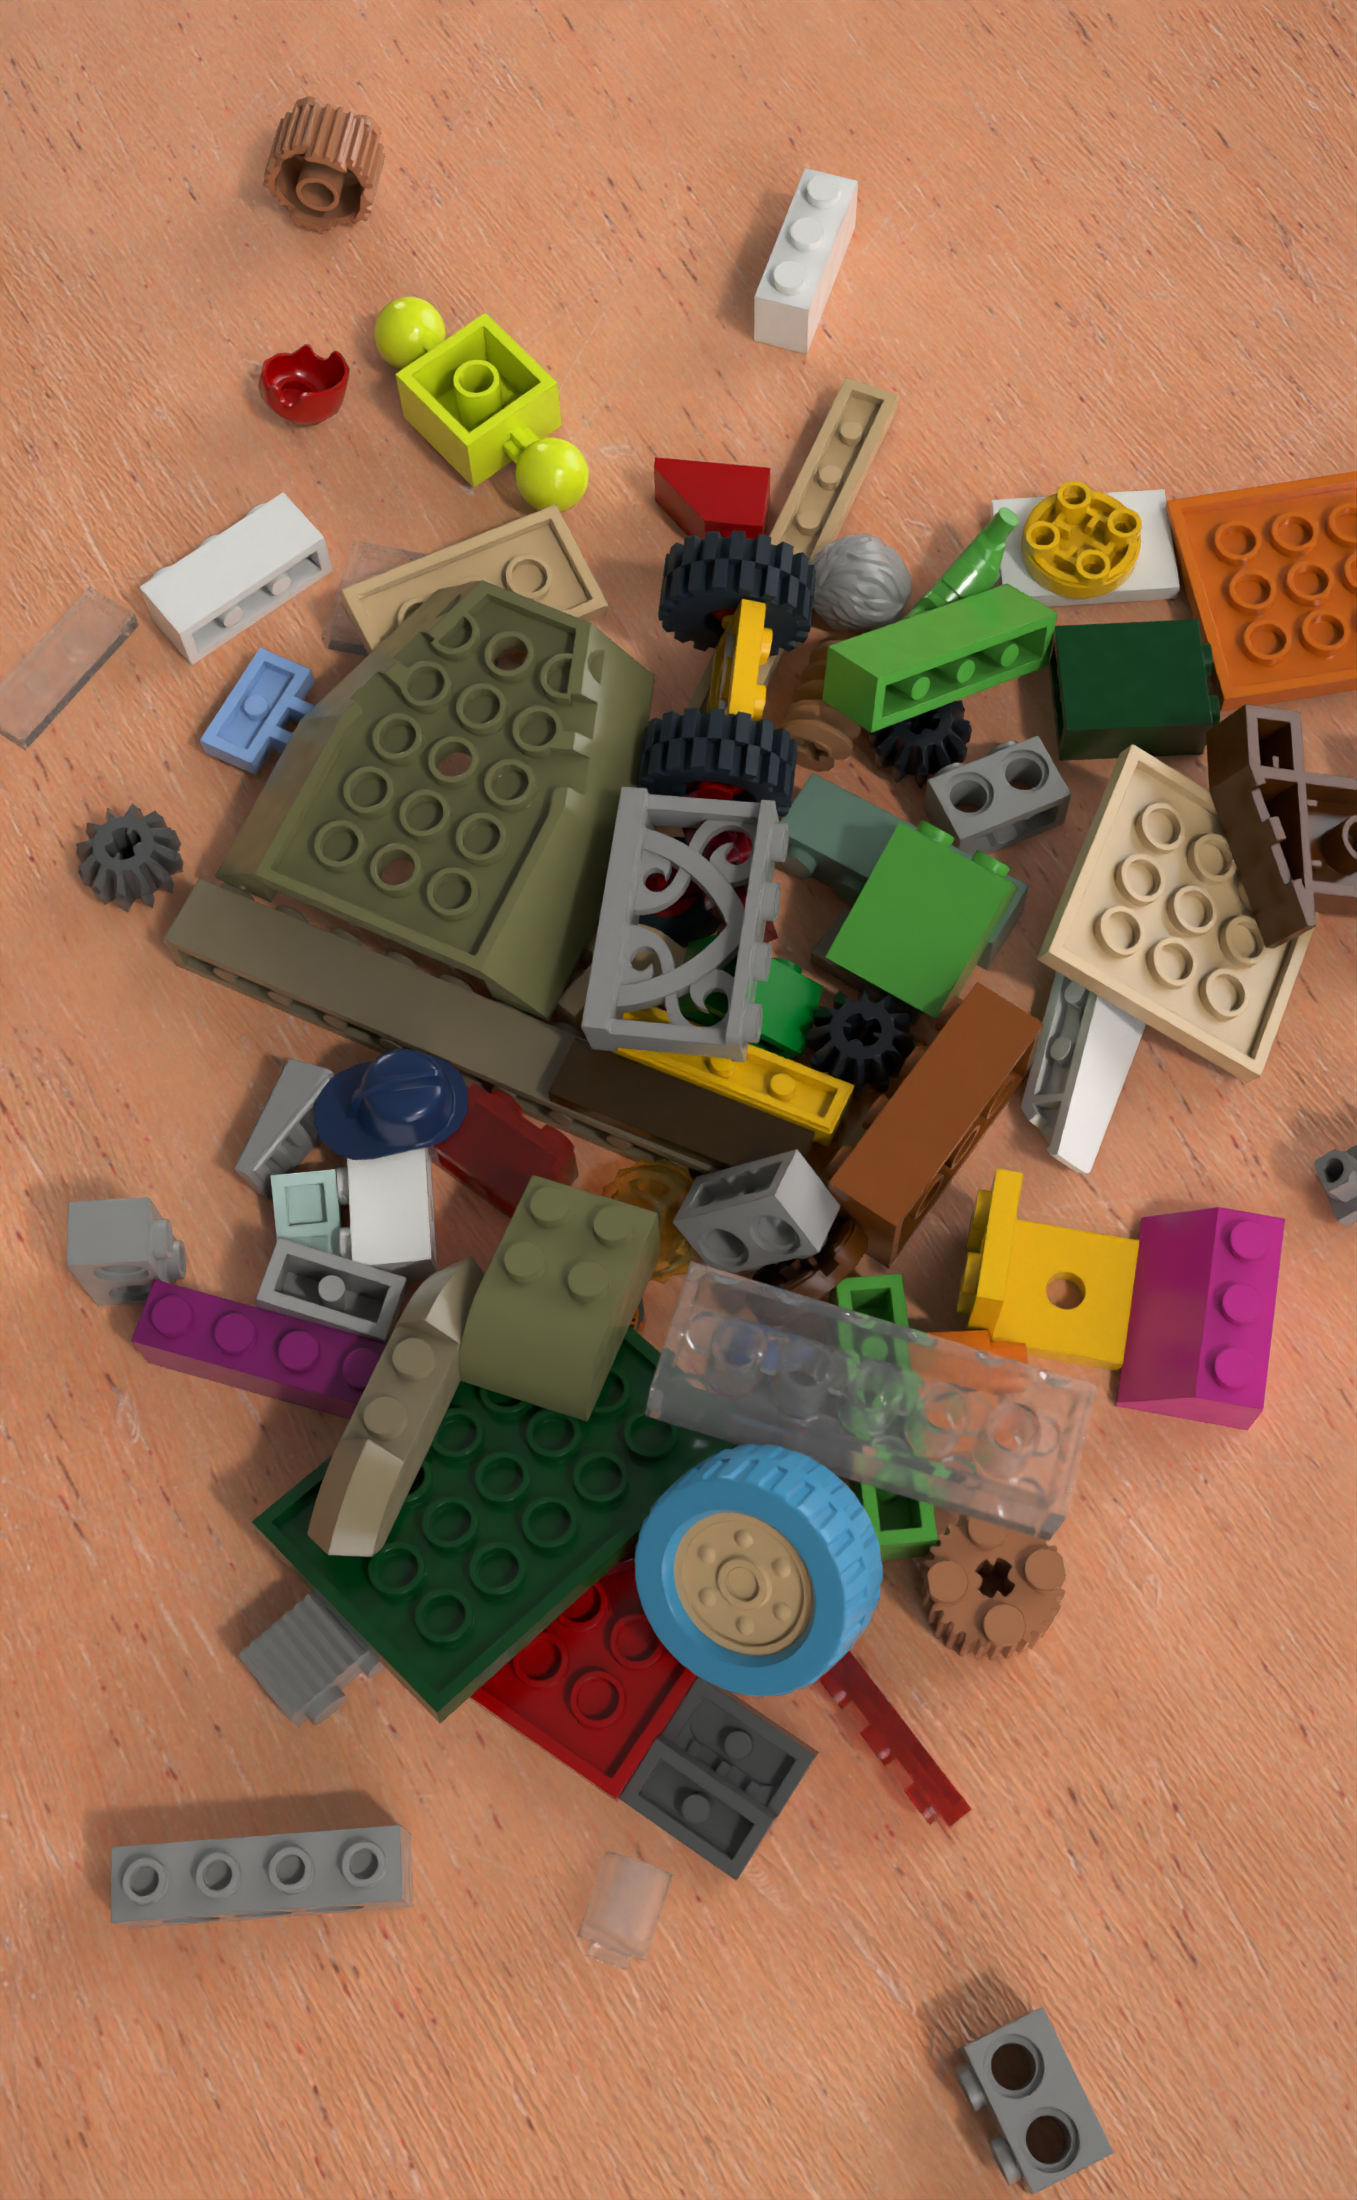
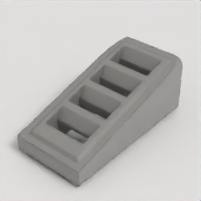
(285, 1126)

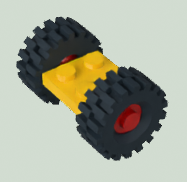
(745, 605)

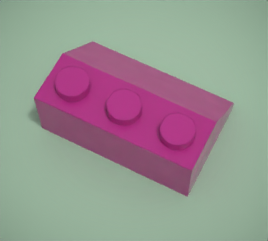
(1202, 1316)

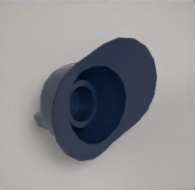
(391, 1105)

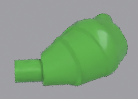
(974, 569)

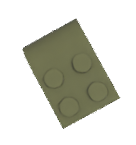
(559, 1297)

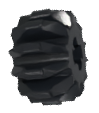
(923, 743)
(870, 1025)

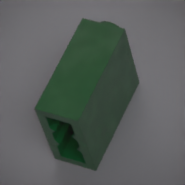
(1131, 687)

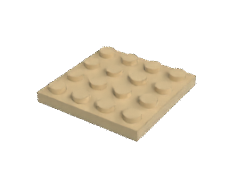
(1167, 924)

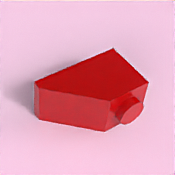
(713, 496)

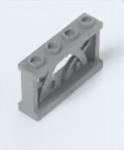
(635, 855)

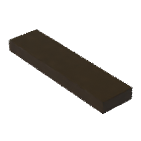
(671, 1110)

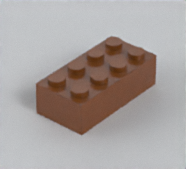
(933, 1118)

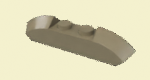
(396, 1417)

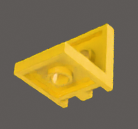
(1017, 1261)

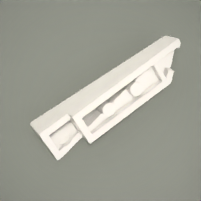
(1079, 1071)

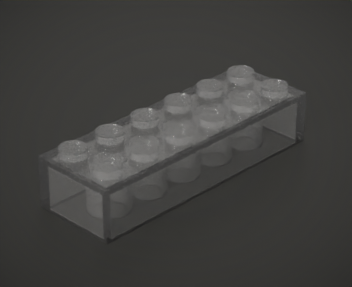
(873, 1401)

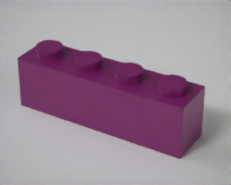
(255, 1349)

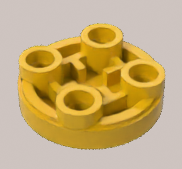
(1081, 542)

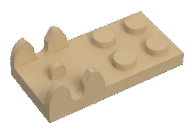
(524, 556)

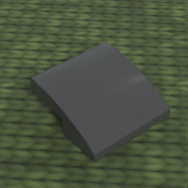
(719, 1776)

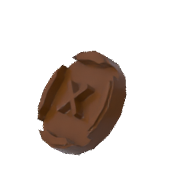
(823, 1270)

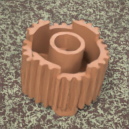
(325, 165)
(1000, 1624)

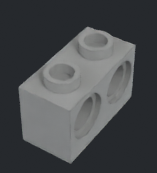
(1003, 811)
(757, 1213)
(121, 1249)
(1048, 2091)

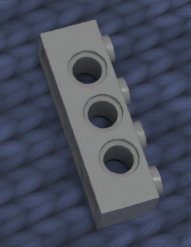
(261, 1877)

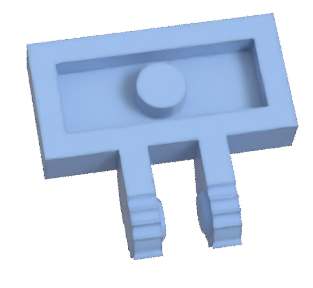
(259, 711)

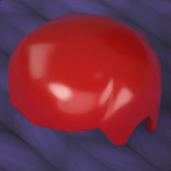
(304, 385)

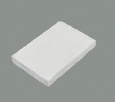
(1152, 578)

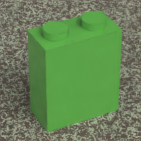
(923, 918)

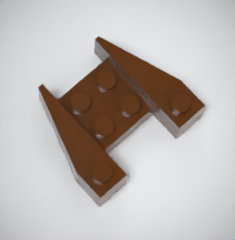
(1283, 825)

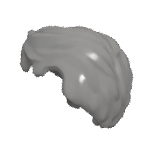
(860, 584)

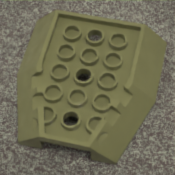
(501, 854)

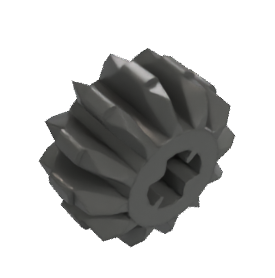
(107, 863)

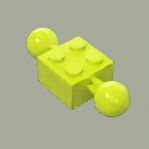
(481, 402)

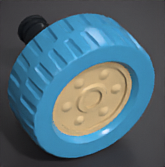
(758, 1570)

